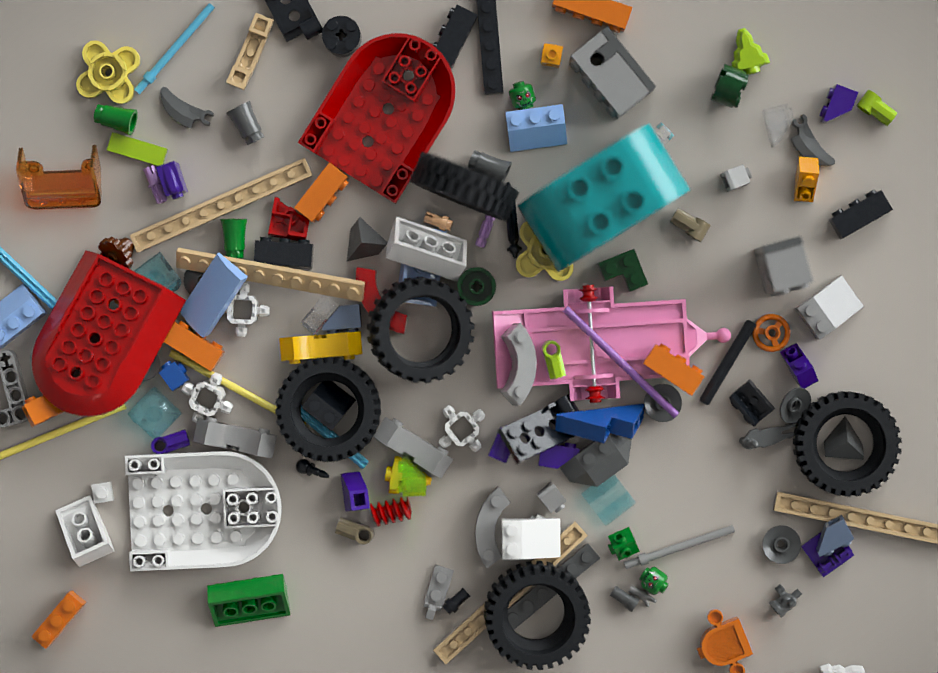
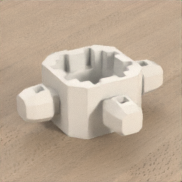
(263, 310)
(212, 385)
(477, 416)

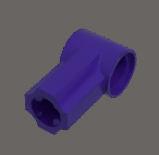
(172, 442)

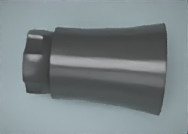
(246, 122)
(489, 166)

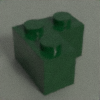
(628, 266)

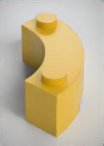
(318, 346)

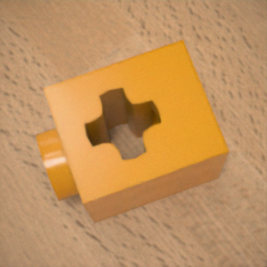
(551, 55)

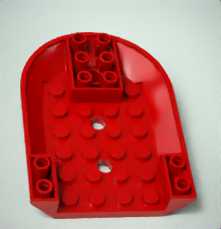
(356, 111)
(127, 334)

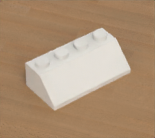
(427, 249)

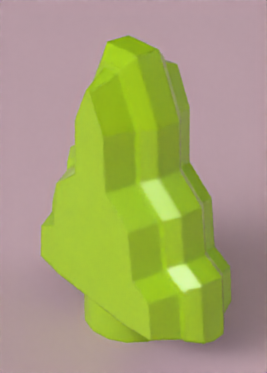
(748, 55)

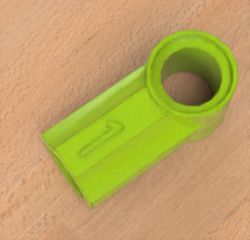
(872, 105)
(554, 361)

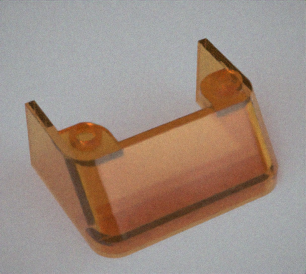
(60, 188)

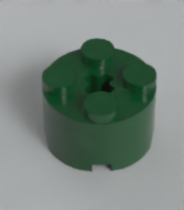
(729, 85)
(484, 278)

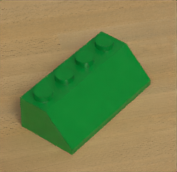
(248, 600)

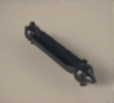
(512, 231)

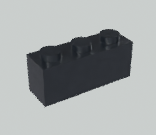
(455, 33)
(860, 213)
(284, 252)

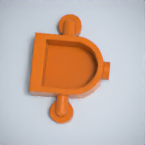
(724, 642)

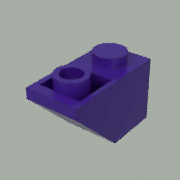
(840, 102)
(799, 366)
(558, 455)
(354, 492)

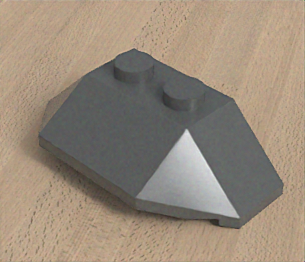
(598, 461)

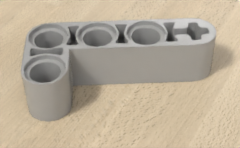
(10, 387)

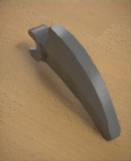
(181, 111)
(807, 144)

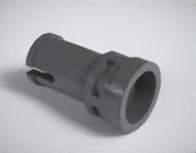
(628, 600)

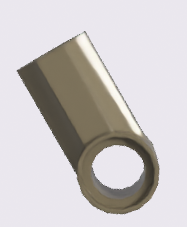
(693, 226)
(352, 530)

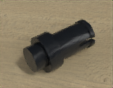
(453, 603)

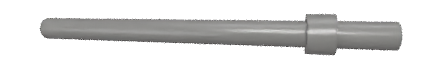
(643, 558)

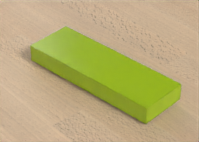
(137, 149)

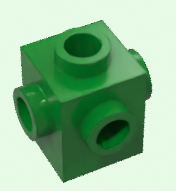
(623, 544)

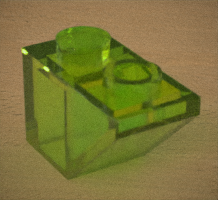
(413, 479)

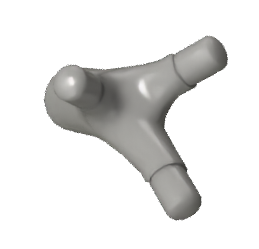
(644, 595)

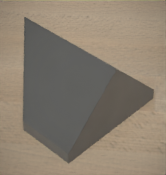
(364, 241)
(843, 442)

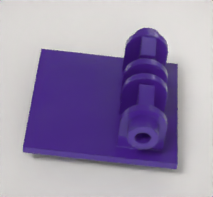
(828, 563)

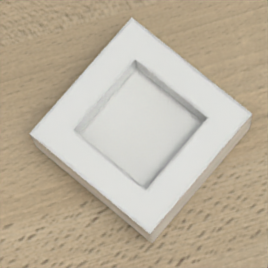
(102, 492)

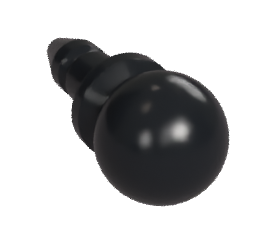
(303, 466)

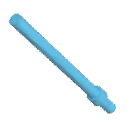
(149, 77)

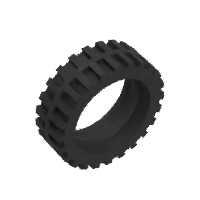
(458, 341)

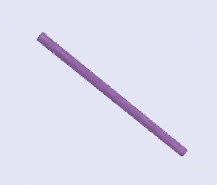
(621, 362)

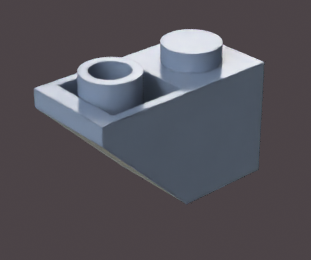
(345, 317)
(834, 535)

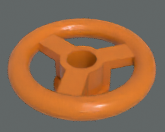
(776, 346)

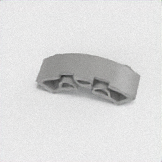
(523, 364)
(238, 438)
(410, 445)
(486, 526)

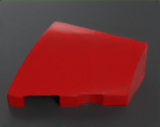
(287, 222)

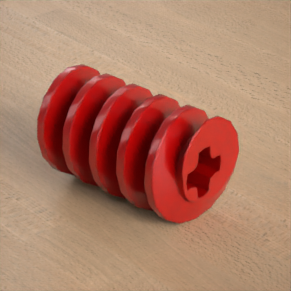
(391, 511)

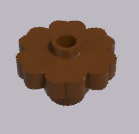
(117, 250)

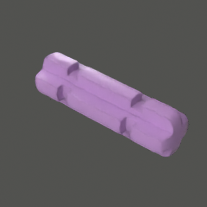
(484, 231)

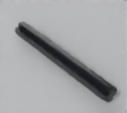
(727, 362)

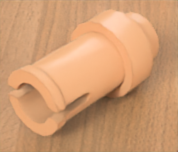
(438, 221)

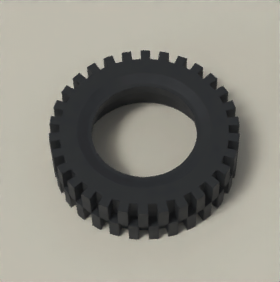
(464, 186)
(291, 421)
(884, 444)
(547, 649)

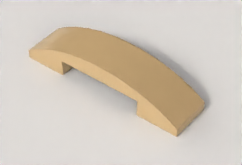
(250, 52)

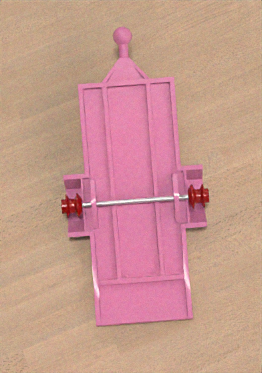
(625, 327)

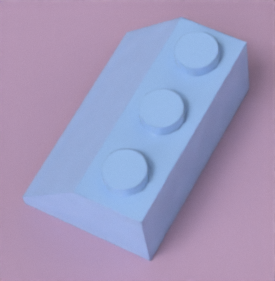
(536, 128)
(18, 313)

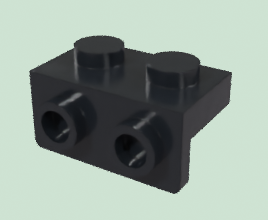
(751, 403)

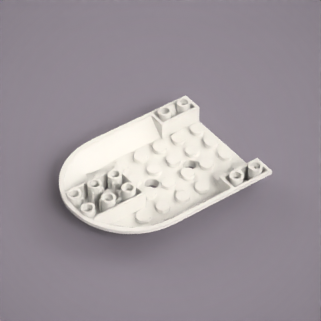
(189, 536)

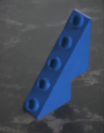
(599, 423)

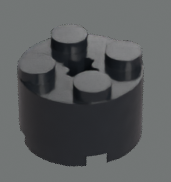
(333, 28)

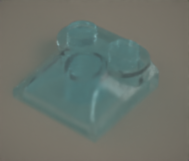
(161, 272)
(154, 413)

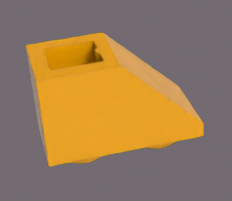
(806, 179)

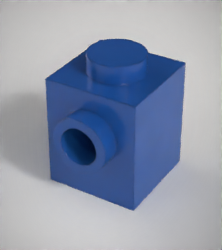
(174, 374)

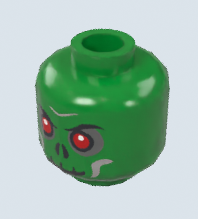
(522, 95)
(654, 580)

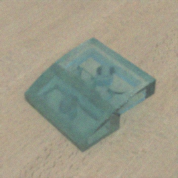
(609, 499)

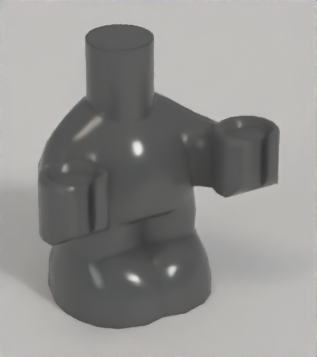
(785, 601)

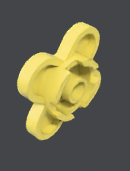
(99, 60)
(534, 260)

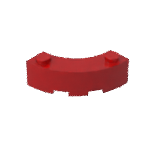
(371, 293)

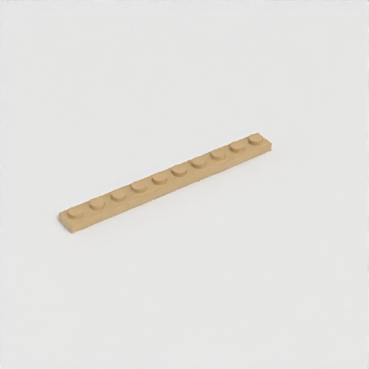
(221, 205)
(277, 275)
(857, 517)
(476, 622)

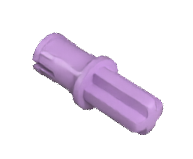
(155, 184)

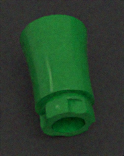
(116, 118)
(234, 236)

